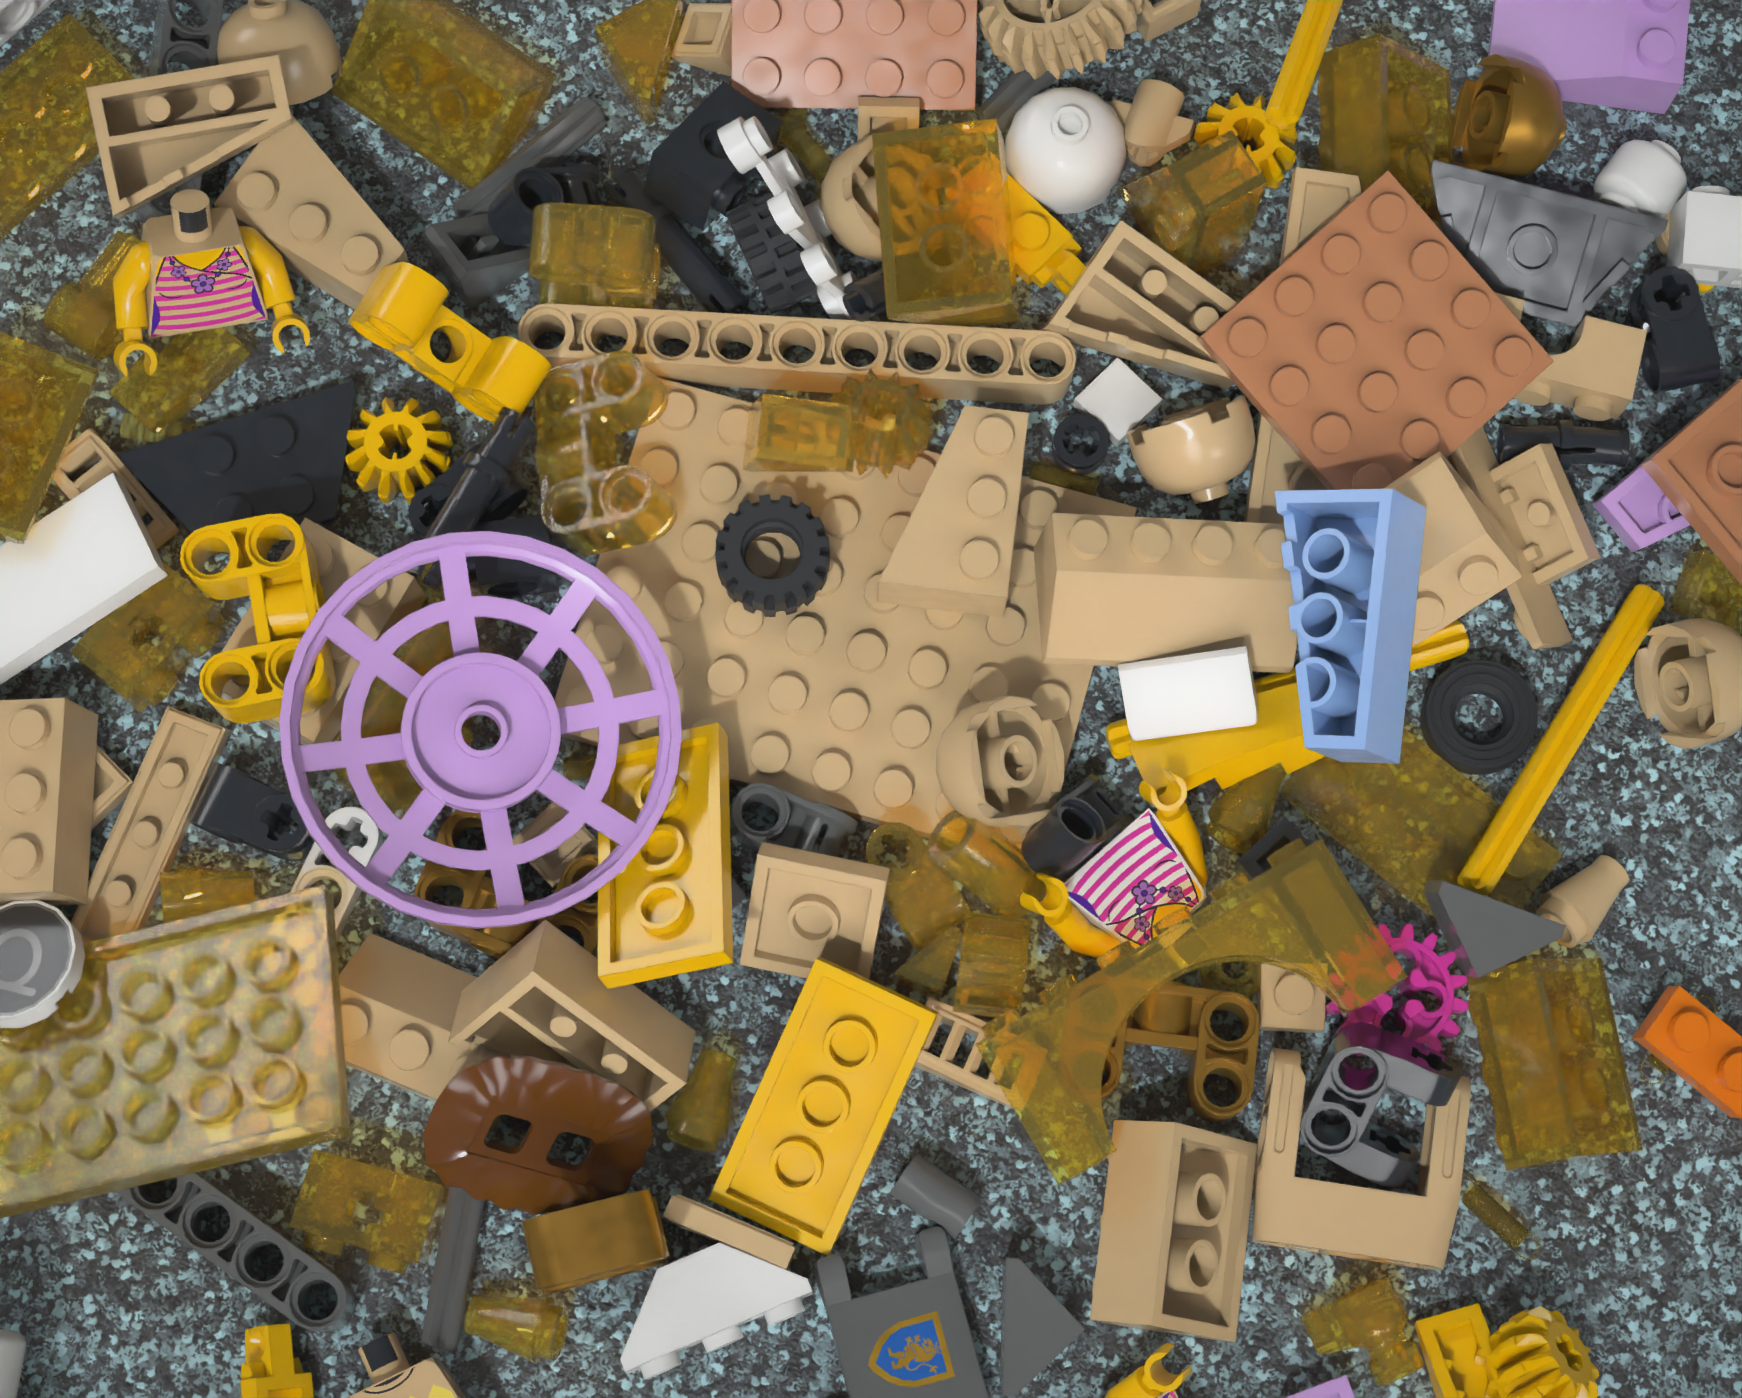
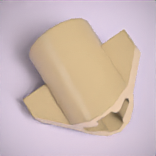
(1153, 122)

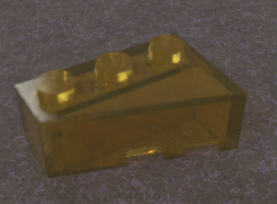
(1199, 202)

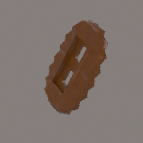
(555, 1102)

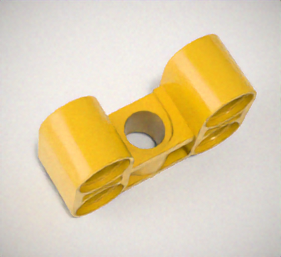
(480, 373)
(283, 606)

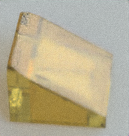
(930, 966)

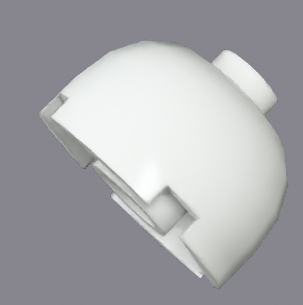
(1066, 149)

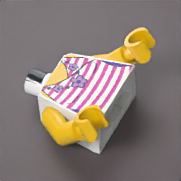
(1132, 880)

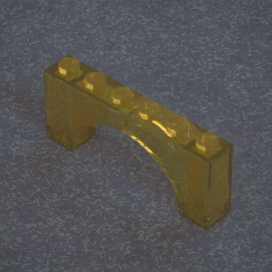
(1289, 918)

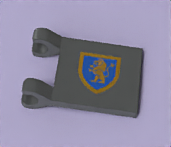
(905, 1337)

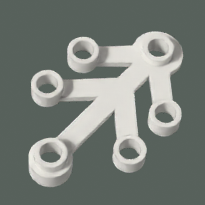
(745, 146)

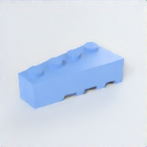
(1353, 615)

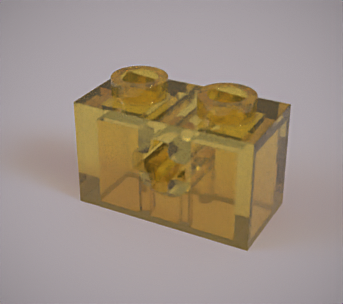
(136, 669)
(340, 1184)

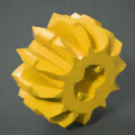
(1249, 125)
(393, 428)
(1542, 1357)

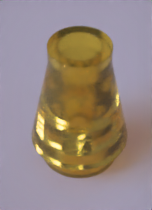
(1245, 810)
(203, 890)
(704, 1103)
(521, 1325)

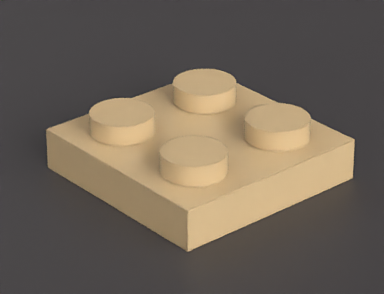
(811, 909)

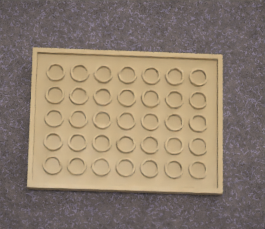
(846, 689)

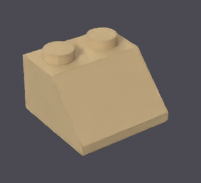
(1463, 547)

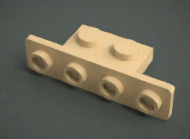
(1541, 518)

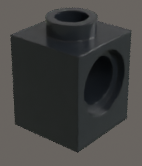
(512, 577)

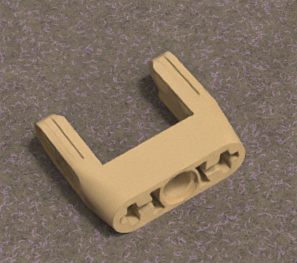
(1347, 1217)

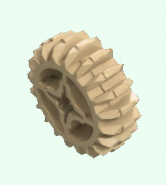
(1056, 32)

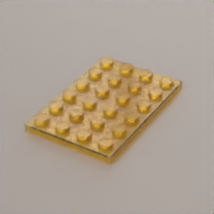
(178, 1055)

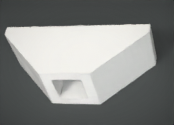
(706, 1302)

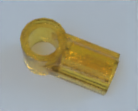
(86, 309)

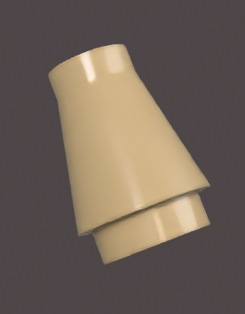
(1584, 900)

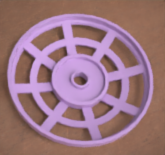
(490, 687)

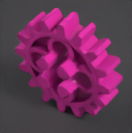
(1426, 974)

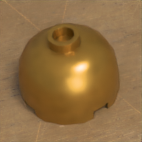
(1508, 118)

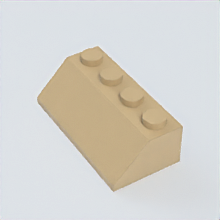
(1162, 590)

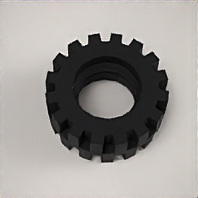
(770, 255)
(772, 517)

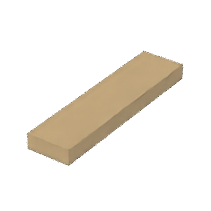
(150, 826)

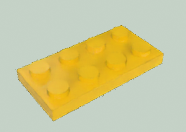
(675, 896)
(823, 1105)

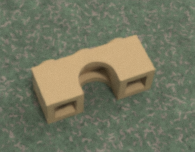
(1595, 373)

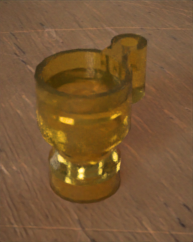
(1371, 1320)

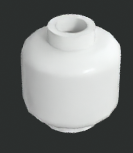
(1642, 178)

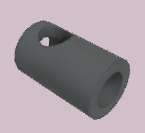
(935, 1195)

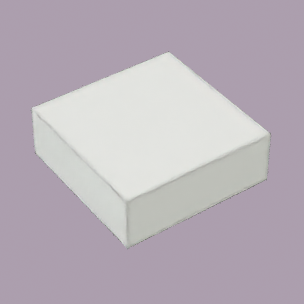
(1118, 400)

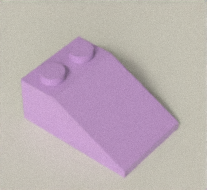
(1599, 49)

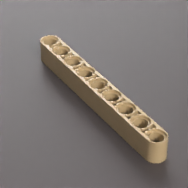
(828, 341)

